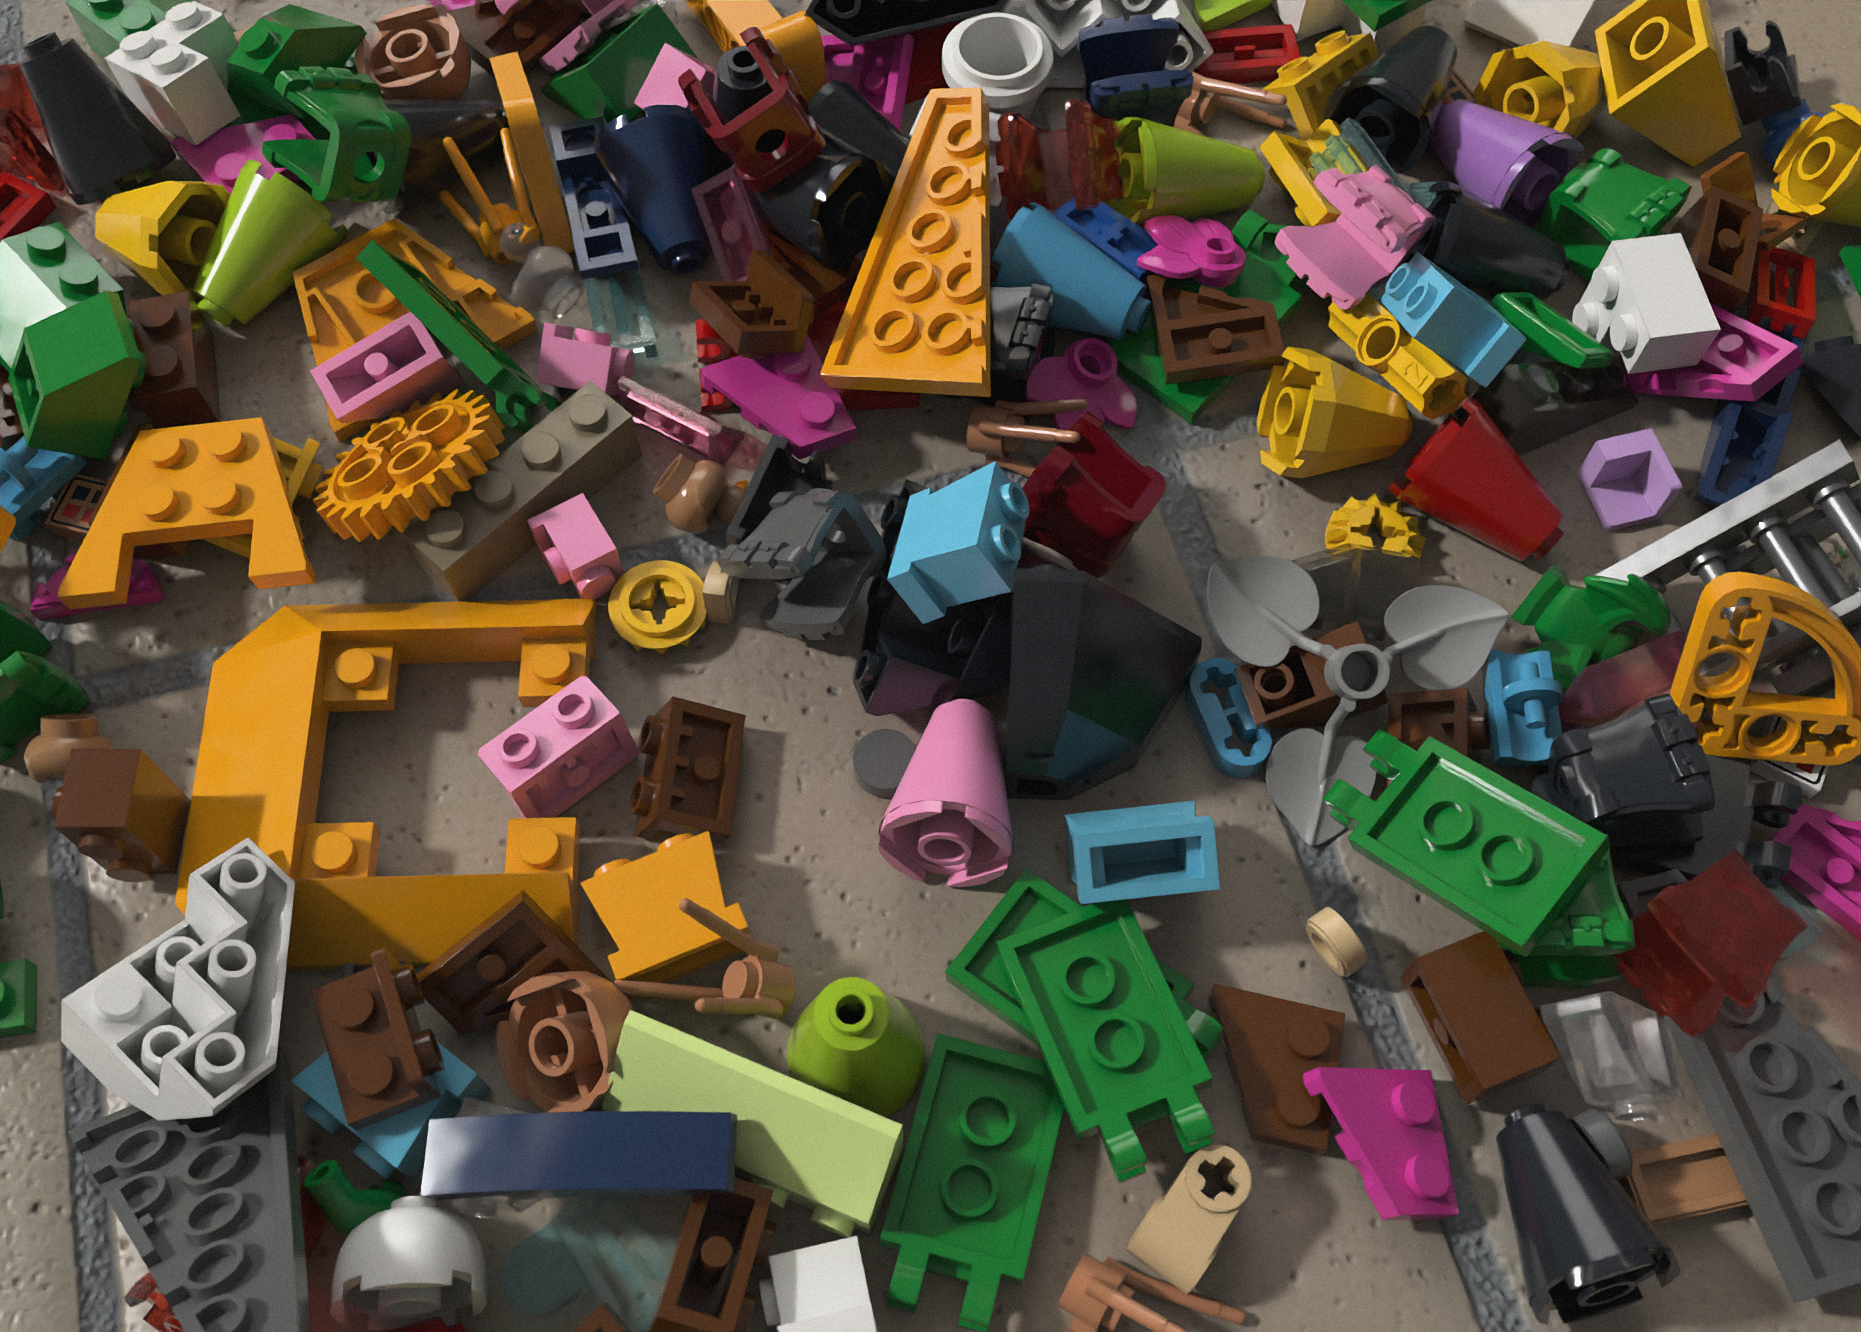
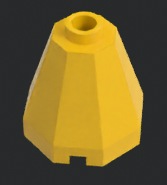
(1545, 85)
(162, 231)
(1327, 417)

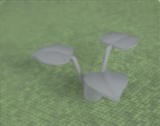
(1262, 609)

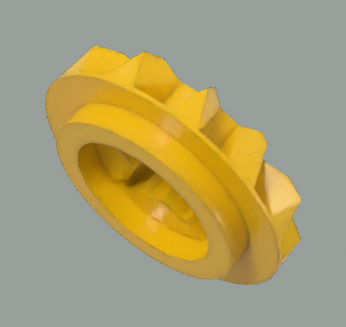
(1356, 516)
(637, 591)

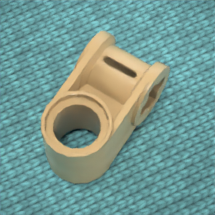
(1186, 1225)

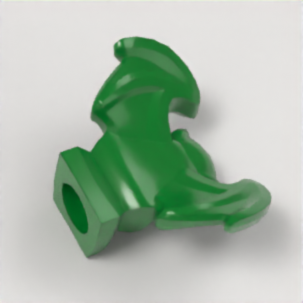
(1587, 621)

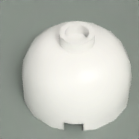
(409, 1267)

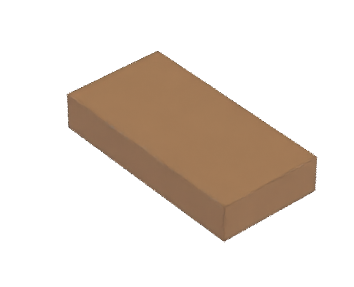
(1683, 1181)

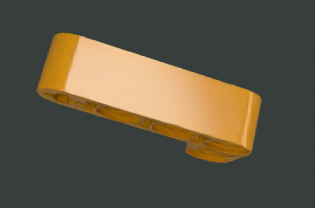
(792, 36)

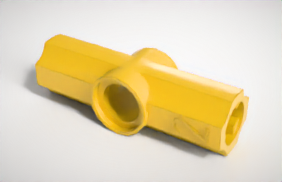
(1401, 360)

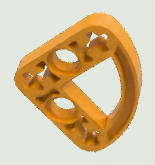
(532, 150)
(1726, 695)

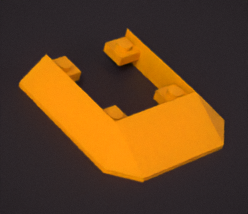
(267, 753)

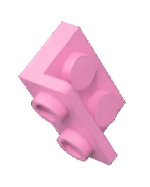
(560, 750)

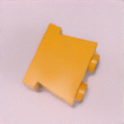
(643, 915)

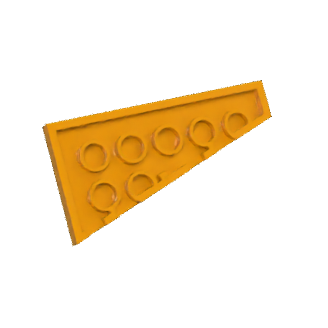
(925, 283)

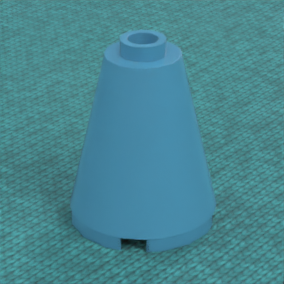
(1088, 286)

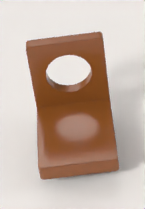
(1736, 178)

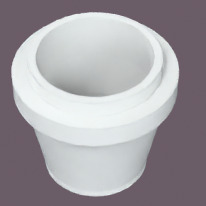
(1001, 56)

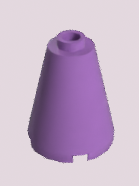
(1503, 156)

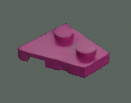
(785, 398)
(1391, 1138)

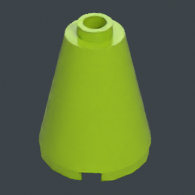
(1182, 173)
(259, 243)
(858, 1046)

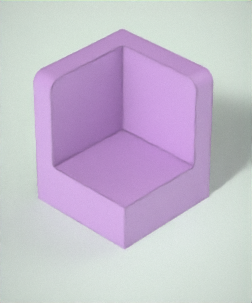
(1629, 480)

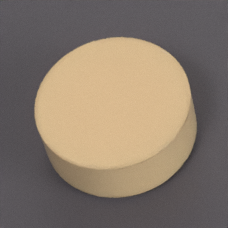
(1336, 942)

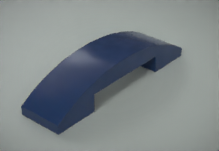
(594, 211)

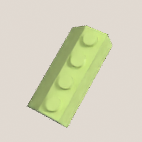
(786, 1133)

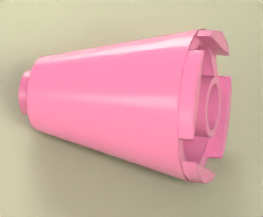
(951, 802)

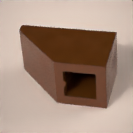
(1296, 689)

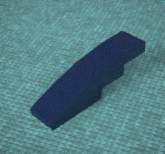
(1746, 437)
(580, 1155)

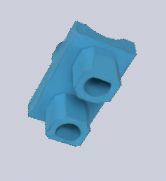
(30, 479)
(1521, 707)

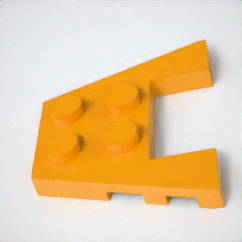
(349, 303)
(192, 487)

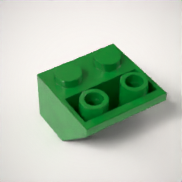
(76, 377)

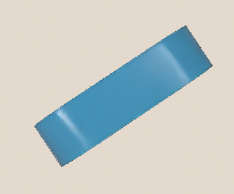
(1215, 723)

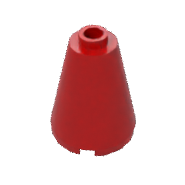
(1480, 487)

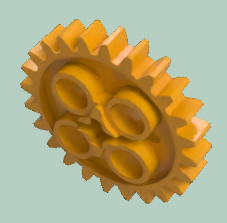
(409, 465)

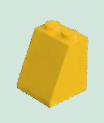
(1669, 77)

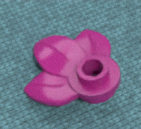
(1193, 250)
(1067, 379)

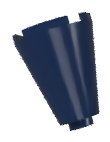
(652, 174)

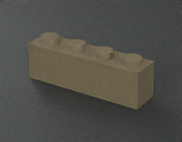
(487, 528)

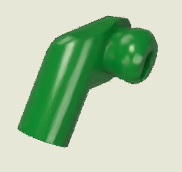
(342, 1202)

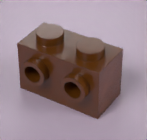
(1722, 243)
(180, 362)
(122, 812)
(1480, 1016)
(713, 1262)

